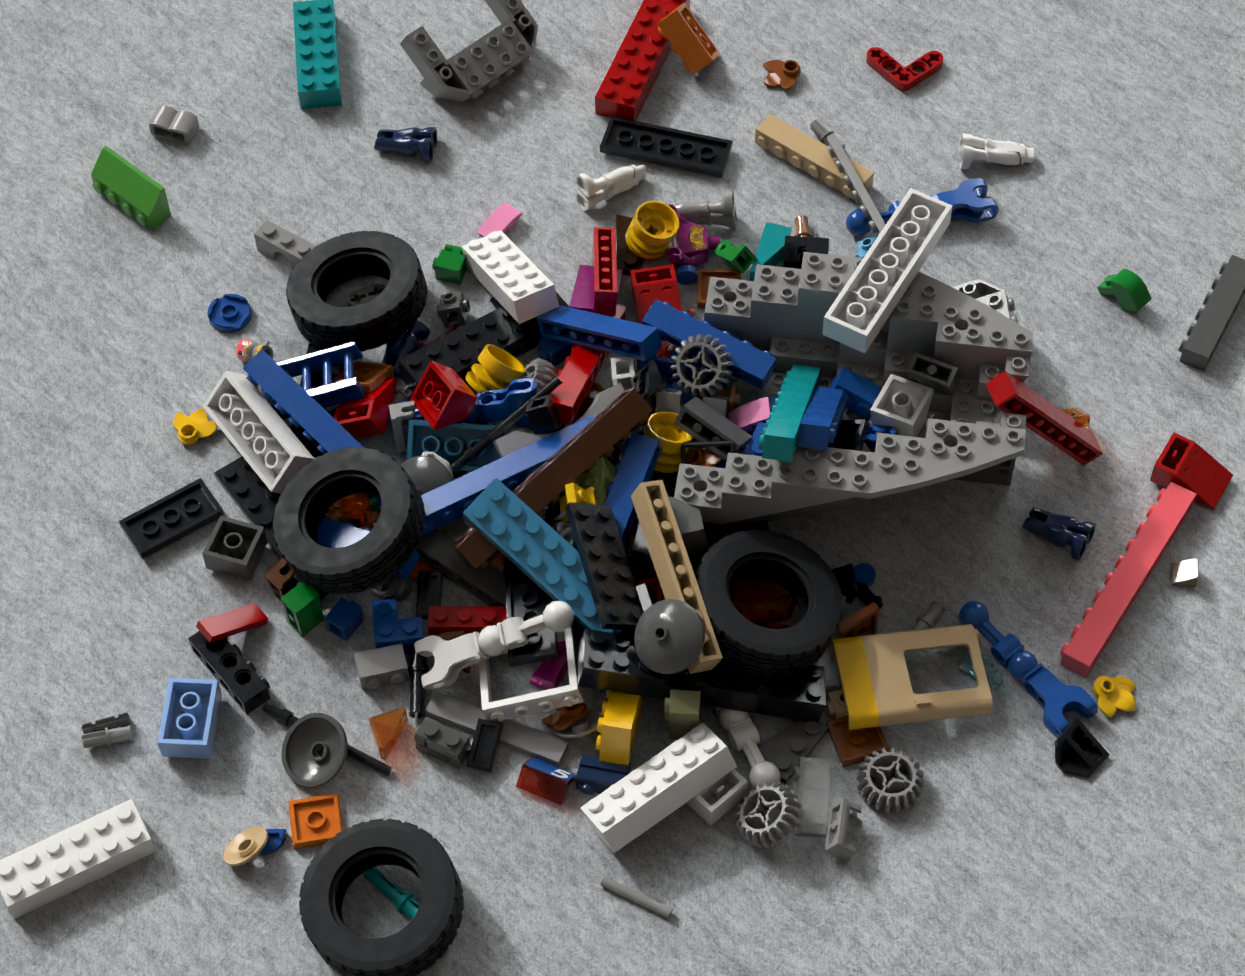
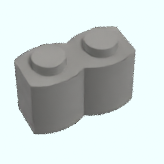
(174, 125)

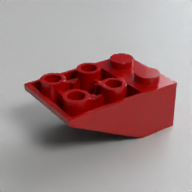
(653, 284)
(369, 414)
(1193, 469)

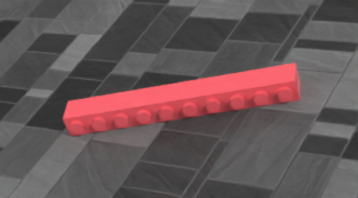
(1127, 580)

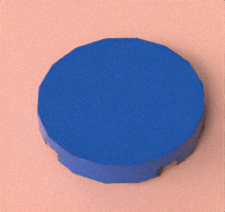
(229, 313)

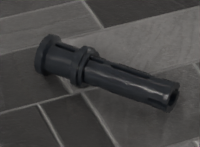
(416, 670)

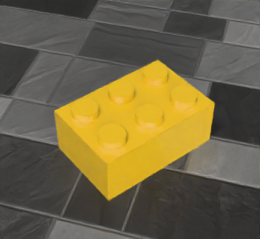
(618, 727)

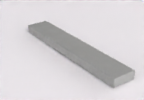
(513, 733)

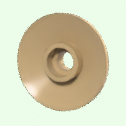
(245, 846)

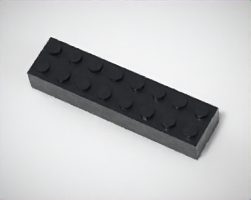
(463, 346)

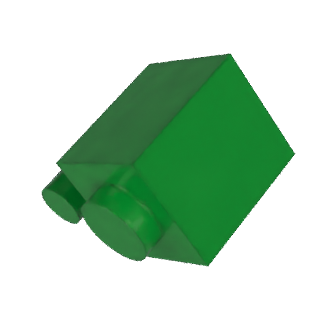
(450, 264)

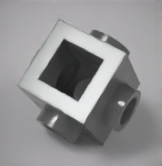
(453, 308)

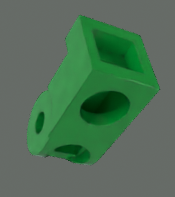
(734, 257)

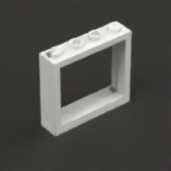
(538, 701)

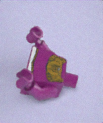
(690, 243)

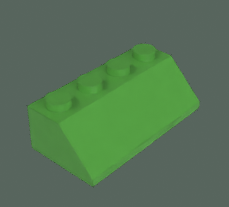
(130, 189)

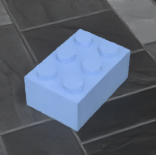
(189, 718)

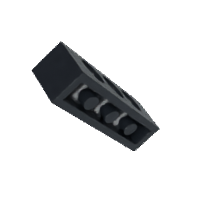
(246, 696)

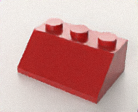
(443, 396)

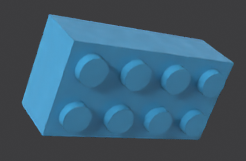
(451, 441)

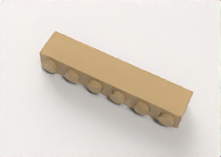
(807, 154)

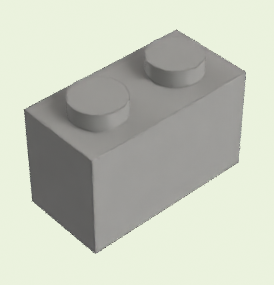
(382, 666)

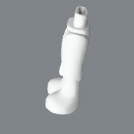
(994, 151)
(607, 185)

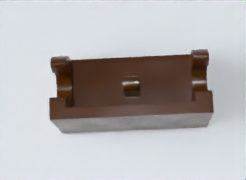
(281, 579)

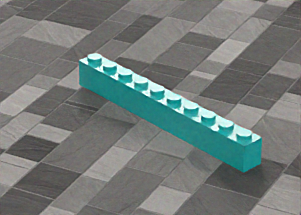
(782, 429)

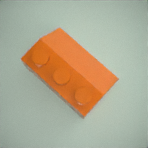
(688, 39)

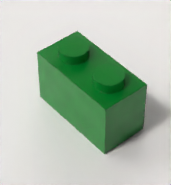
(302, 608)

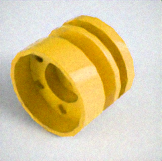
(652, 230)
(495, 370)
(671, 437)

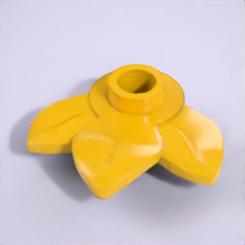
(194, 425)
(1117, 696)

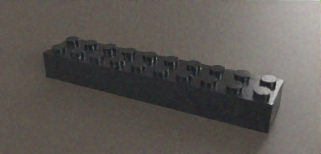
(612, 664)

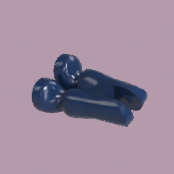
(408, 141)
(404, 345)
(1060, 530)

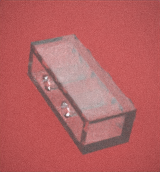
(813, 796)

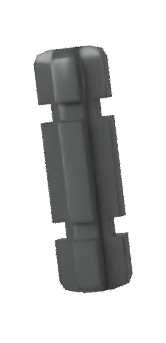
(110, 722)

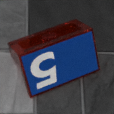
(545, 780)

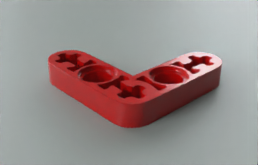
(906, 74)

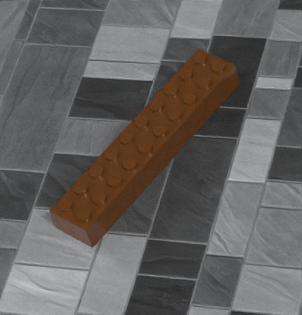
(564, 467)

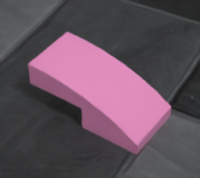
(501, 219)
(751, 413)

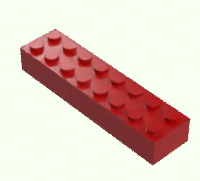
(636, 62)

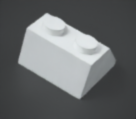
(902, 406)

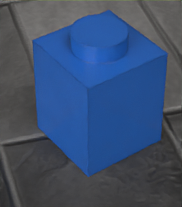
(553, 350)
(344, 618)

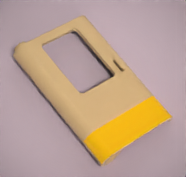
(879, 683)

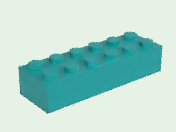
(317, 54)

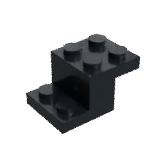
(797, 245)

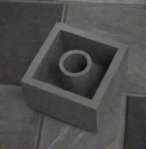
(235, 547)

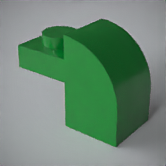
(1128, 289)

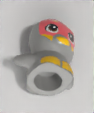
(247, 349)

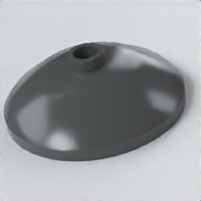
(427, 473)
(681, 640)
(304, 749)

